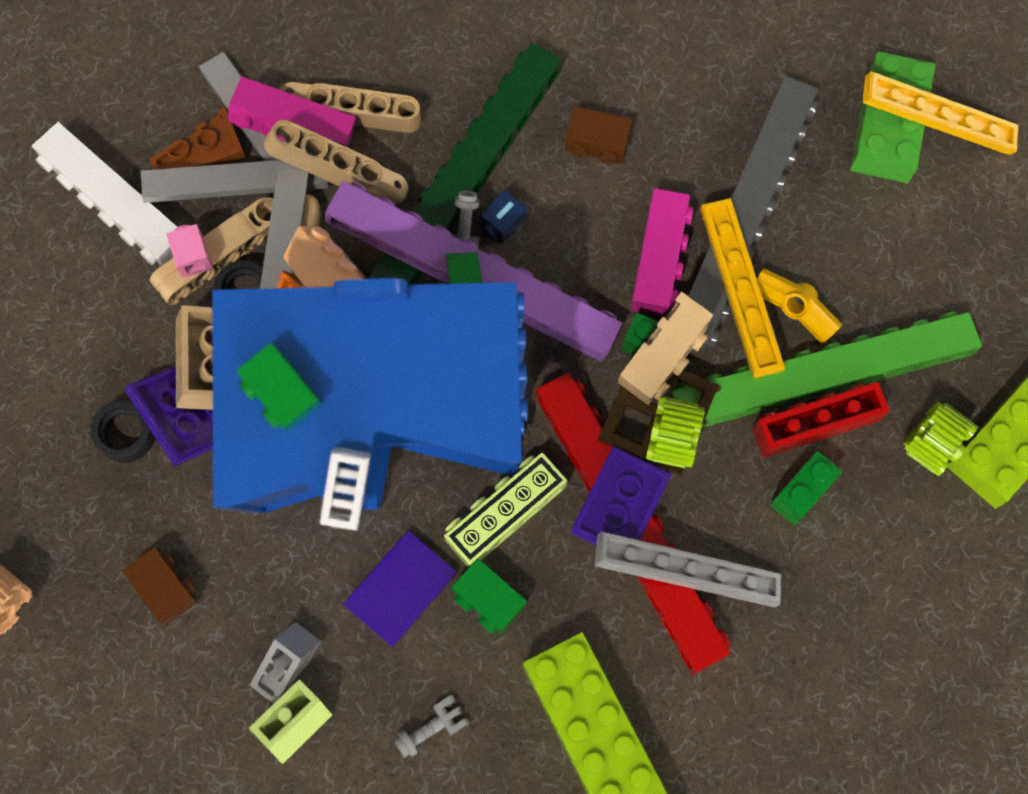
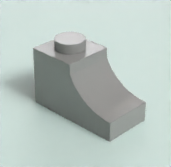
(284, 661)

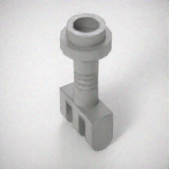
(466, 202)
(407, 743)

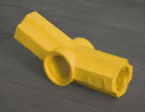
(812, 314)

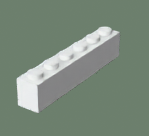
(107, 192)

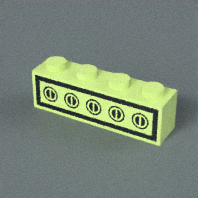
(505, 510)

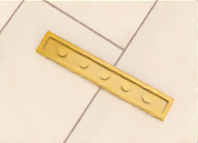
(940, 113)
(742, 288)

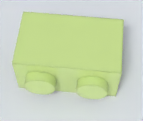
(290, 721)

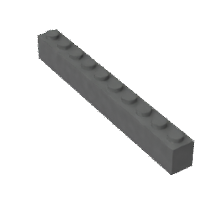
(755, 189)

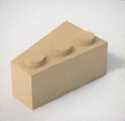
(666, 350)

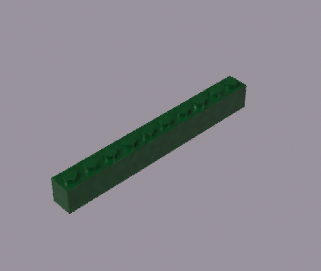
(481, 149)

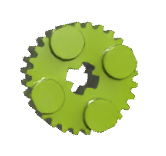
(675, 432)
(939, 437)

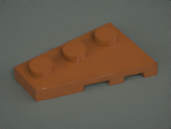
(208, 145)

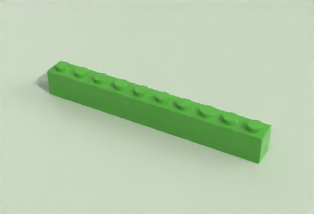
(840, 367)

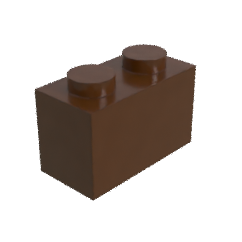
(598, 135)
(160, 585)

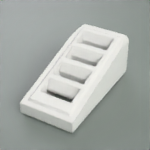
(348, 456)

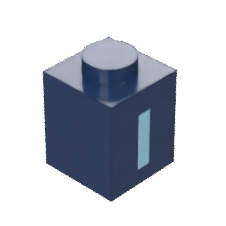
(502, 217)

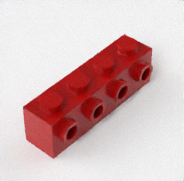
(820, 419)

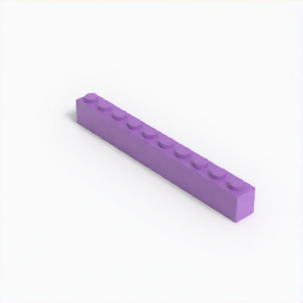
(425, 248)

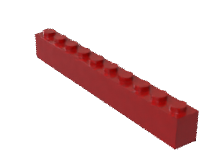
(677, 606)

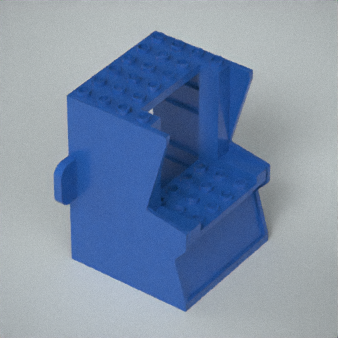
(392, 369)

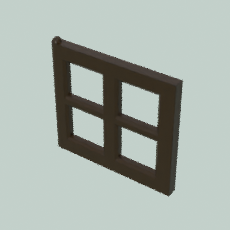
(626, 398)

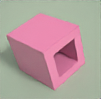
(189, 250)

